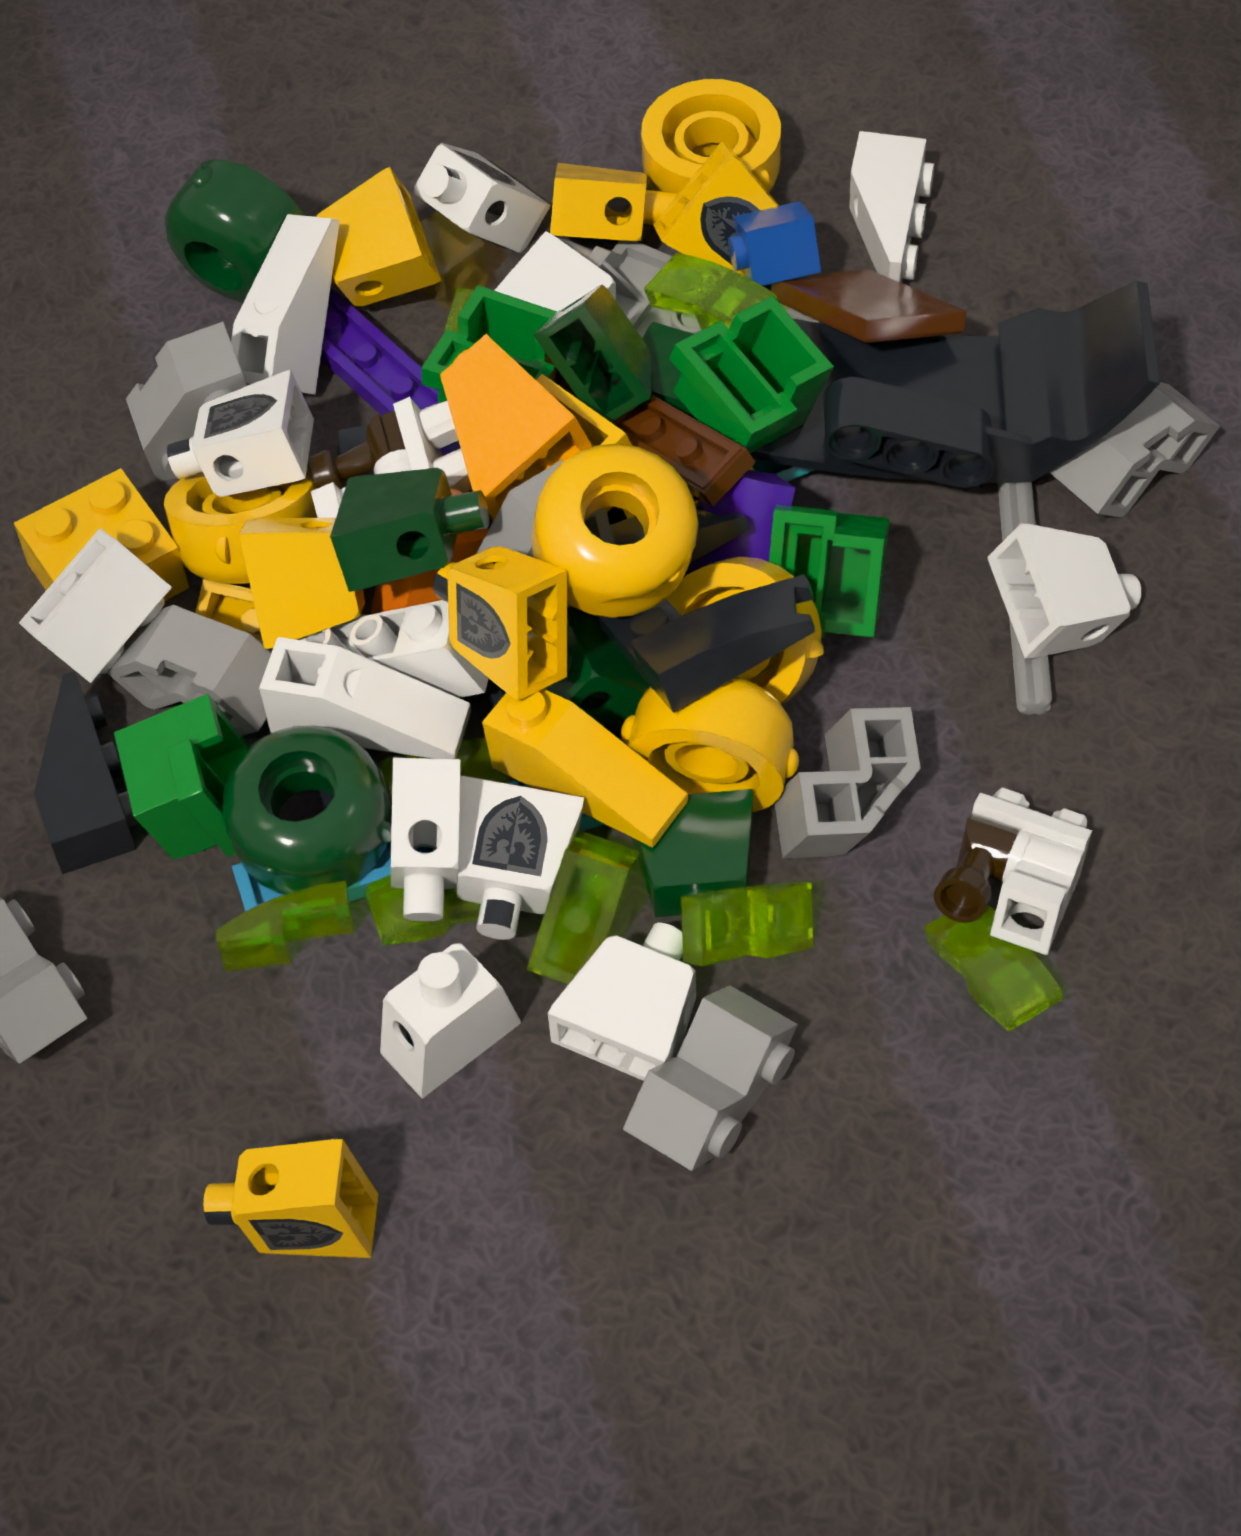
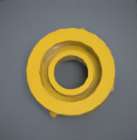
(695, 119)
(209, 525)
(603, 575)
(787, 670)
(718, 742)

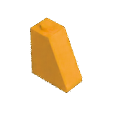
(505, 421)

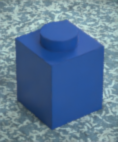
(775, 244)

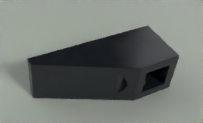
(76, 786)

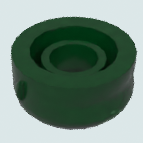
(226, 225)
(331, 846)

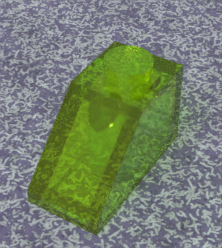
(582, 905)

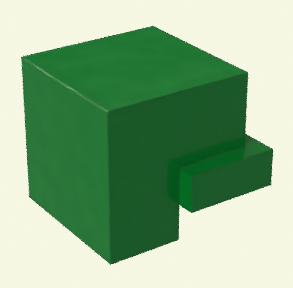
(507, 322)
(751, 377)
(841, 560)
(178, 775)

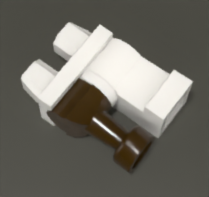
(393, 443)
(1029, 854)

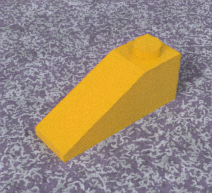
(566, 751)

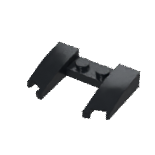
(715, 643)

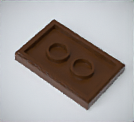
(869, 306)

